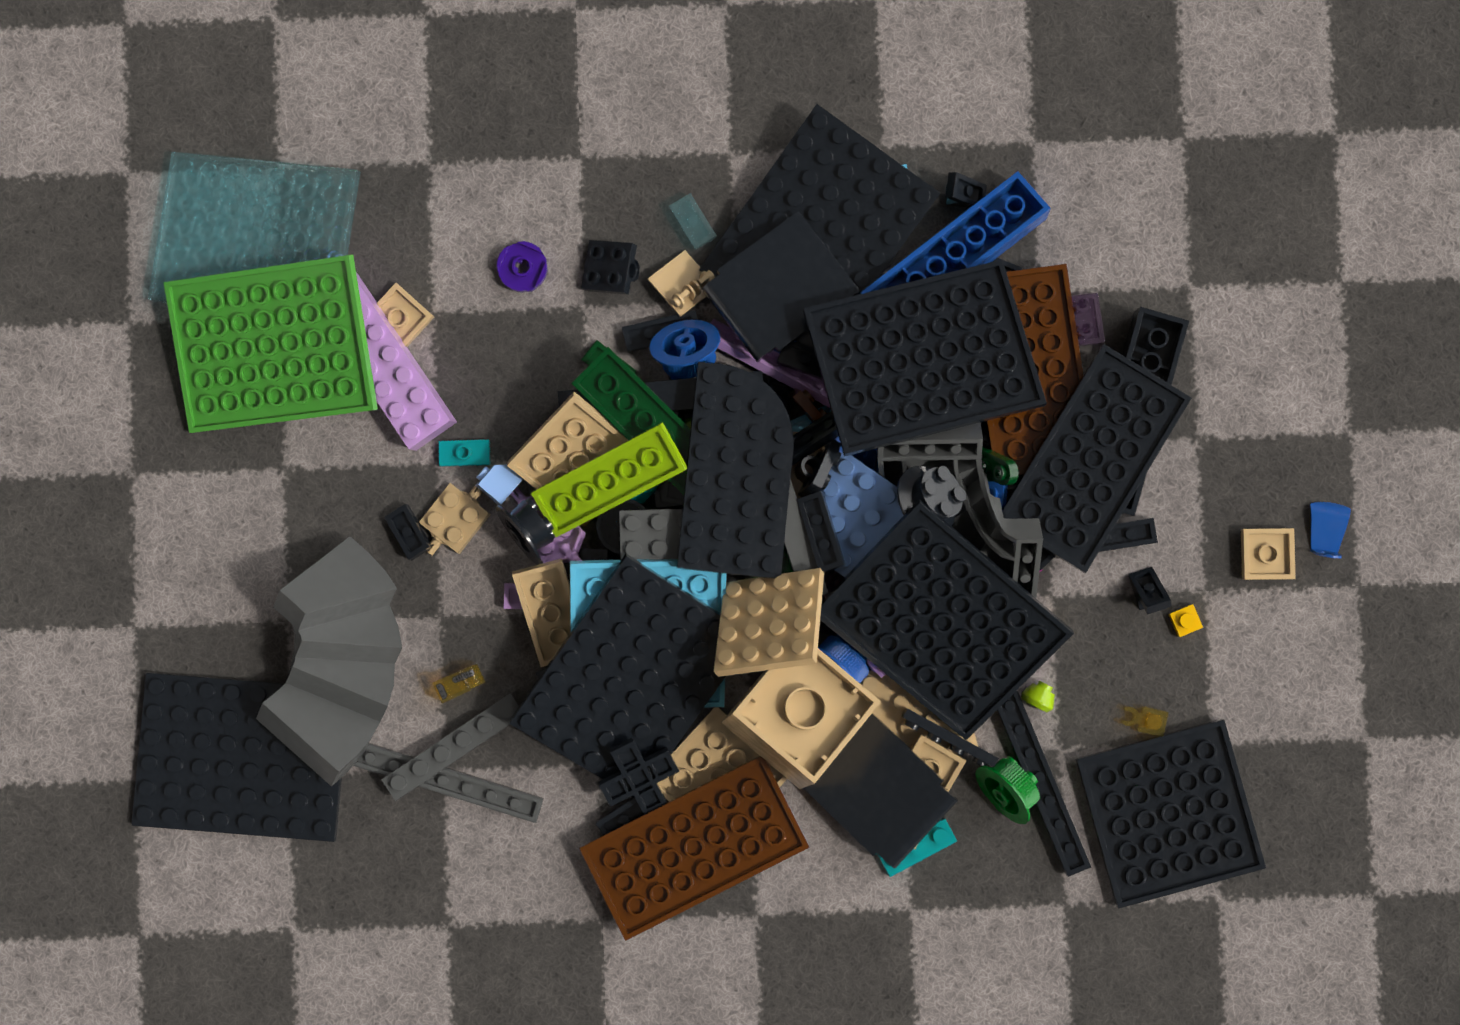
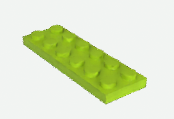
(609, 479)

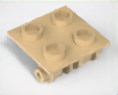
(681, 282)

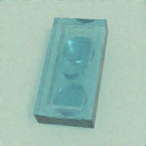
(692, 221)

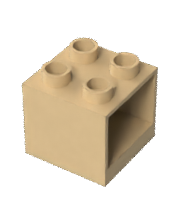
(801, 717)

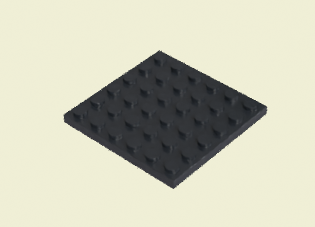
(1170, 813)

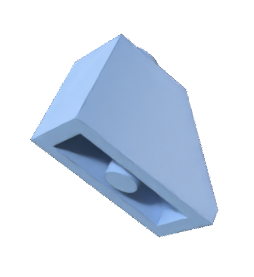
(498, 482)

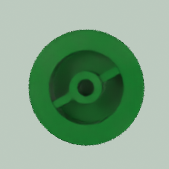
(1009, 789)

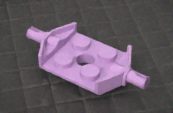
(564, 546)

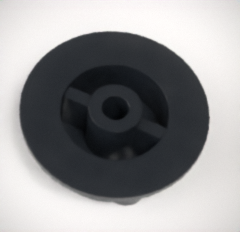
(933, 487)
(527, 528)

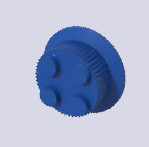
(683, 346)
(845, 656)

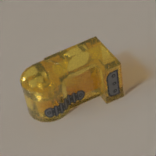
(458, 683)

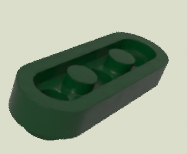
(999, 467)

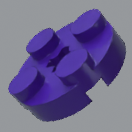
(517, 253)

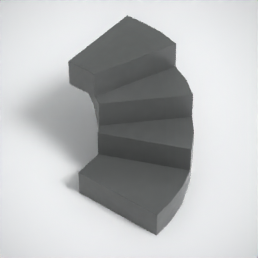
(1009, 543)
(339, 660)

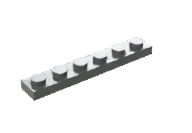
(450, 748)

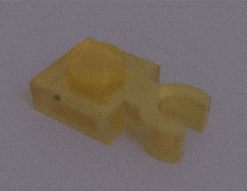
(1149, 720)

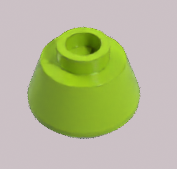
(1039, 696)

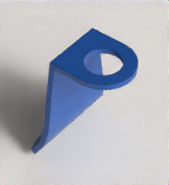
(1328, 528)

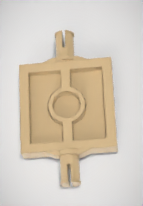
(454, 518)

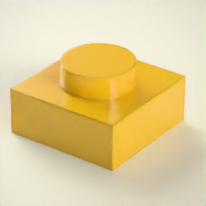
(1185, 620)

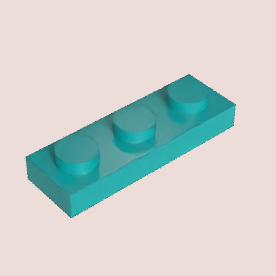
(936, 840)

